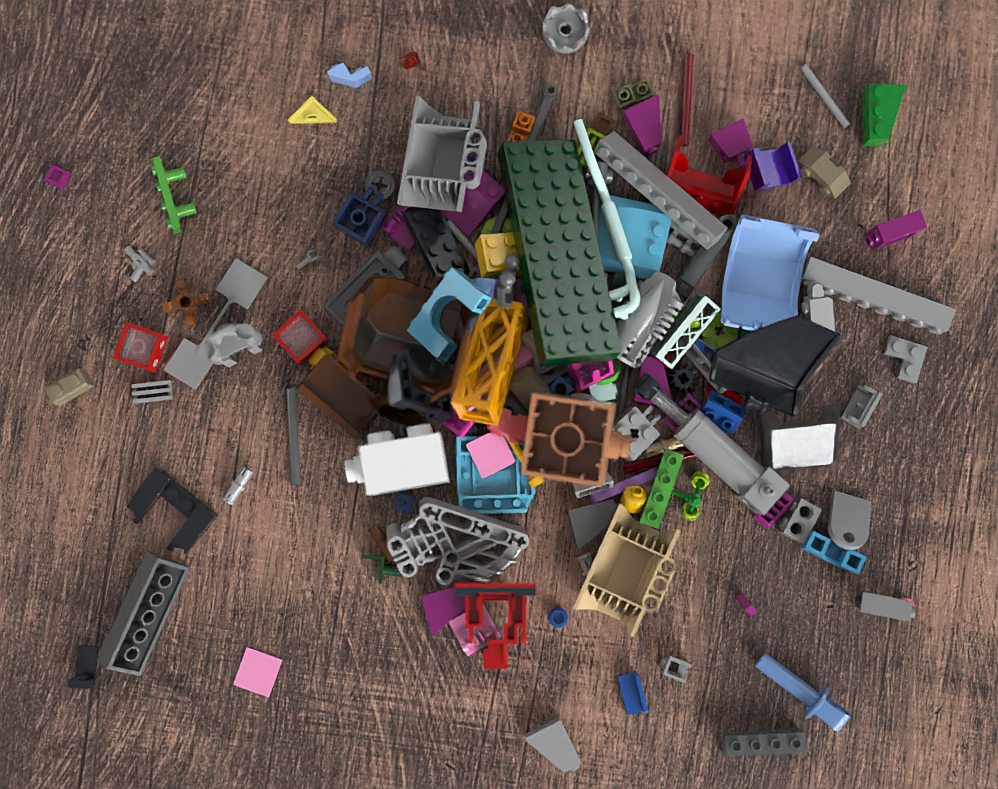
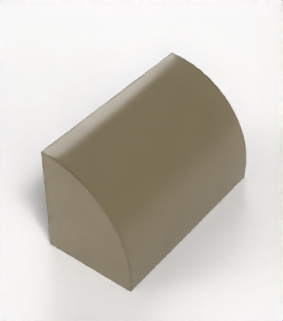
(525, 383)

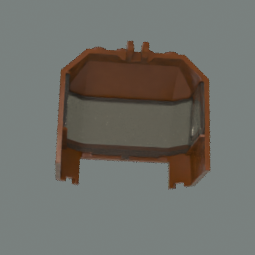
(378, 330)

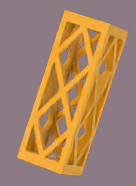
(513, 320)

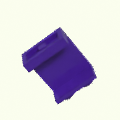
(773, 167)

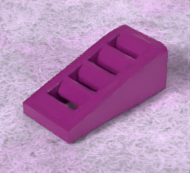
(692, 399)
(783, 507)

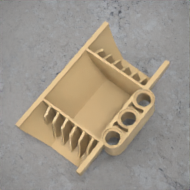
(626, 570)

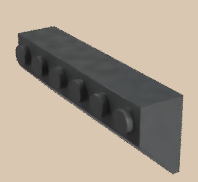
(142, 614)

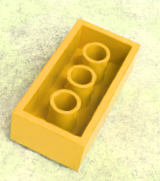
(492, 251)

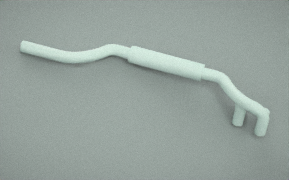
(614, 227)

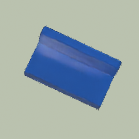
(632, 693)

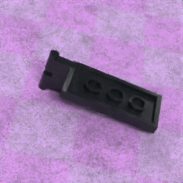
(435, 241)

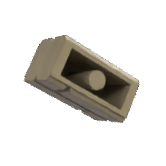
(69, 387)

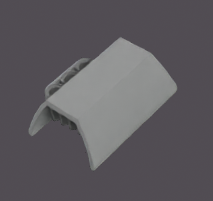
(440, 158)

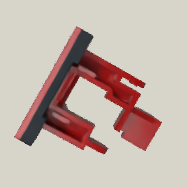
(515, 593)

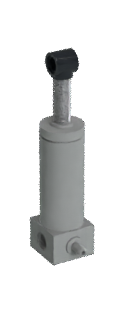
(755, 485)

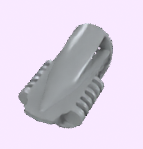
(655, 309)
(228, 340)

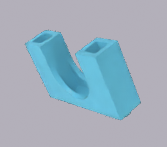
(427, 326)

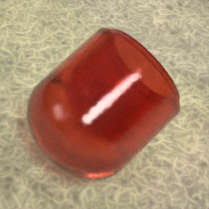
(410, 60)

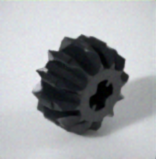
(687, 375)

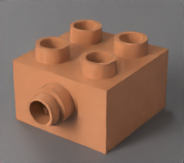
(571, 439)

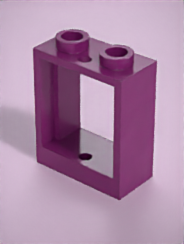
(895, 230)

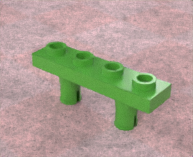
(165, 178)
(661, 488)

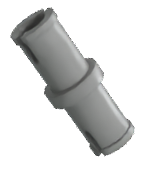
(237, 485)

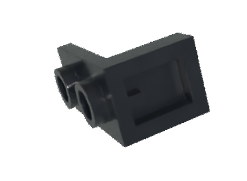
(86, 667)

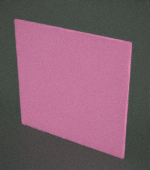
(490, 454)
(257, 672)

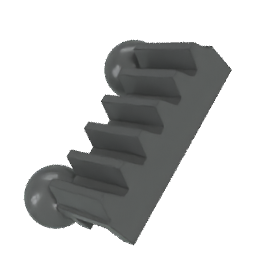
(506, 286)

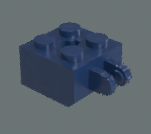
(355, 208)

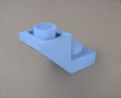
(339, 74)

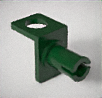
(384, 569)

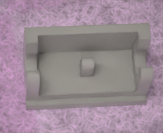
(861, 406)

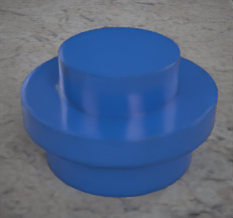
(558, 617)

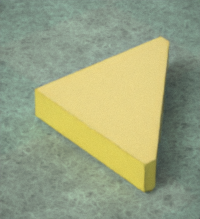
(312, 112)

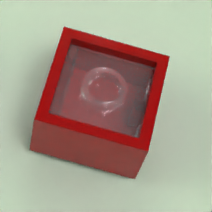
(300, 337)
(140, 347)

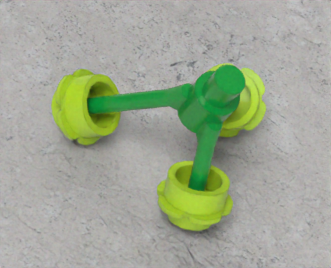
(691, 510)

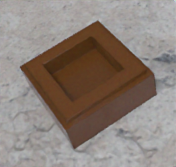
(603, 124)

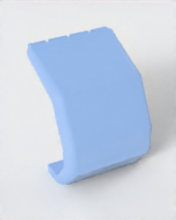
(764, 272)

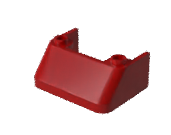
(710, 191)

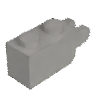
(818, 306)

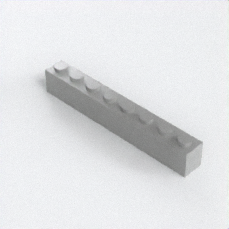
(660, 190)
(879, 296)

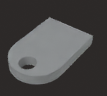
(849, 517)

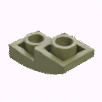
(633, 94)

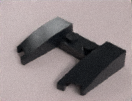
(404, 395)
(159, 485)

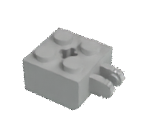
(643, 431)

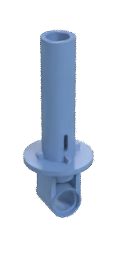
(816, 702)

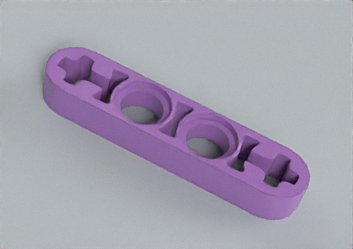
(619, 487)

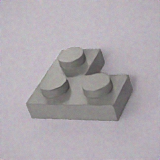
(911, 357)

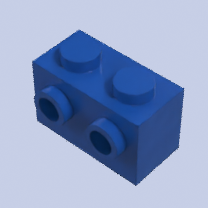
(723, 412)

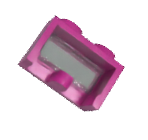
(589, 373)

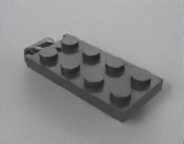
(374, 267)

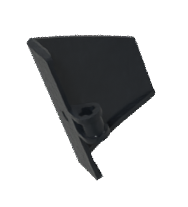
(772, 363)

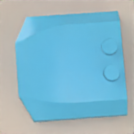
(646, 235)
(498, 493)

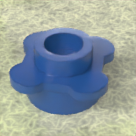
(409, 499)

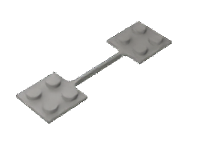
(240, 286)

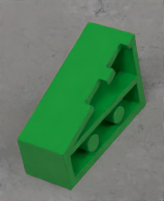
(879, 111)

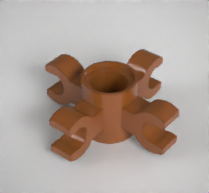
(178, 304)

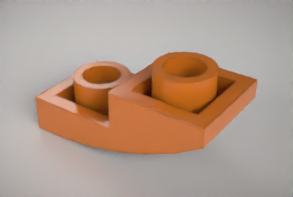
(521, 127)

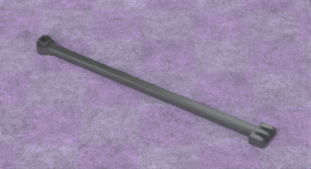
(533, 136)

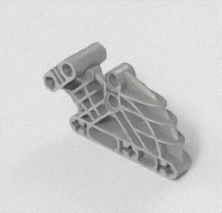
(410, 545)

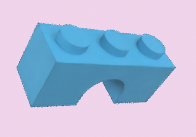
(832, 553)

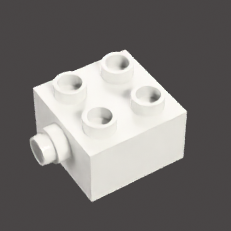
(400, 464)

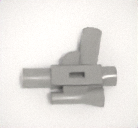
(140, 263)

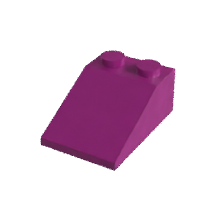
(477, 204)

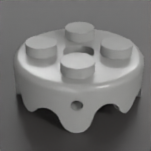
(570, 17)

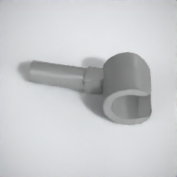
(310, 257)

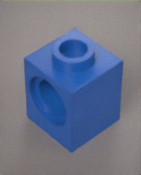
(567, 381)

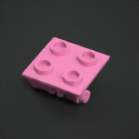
(480, 634)

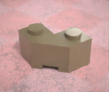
(816, 165)

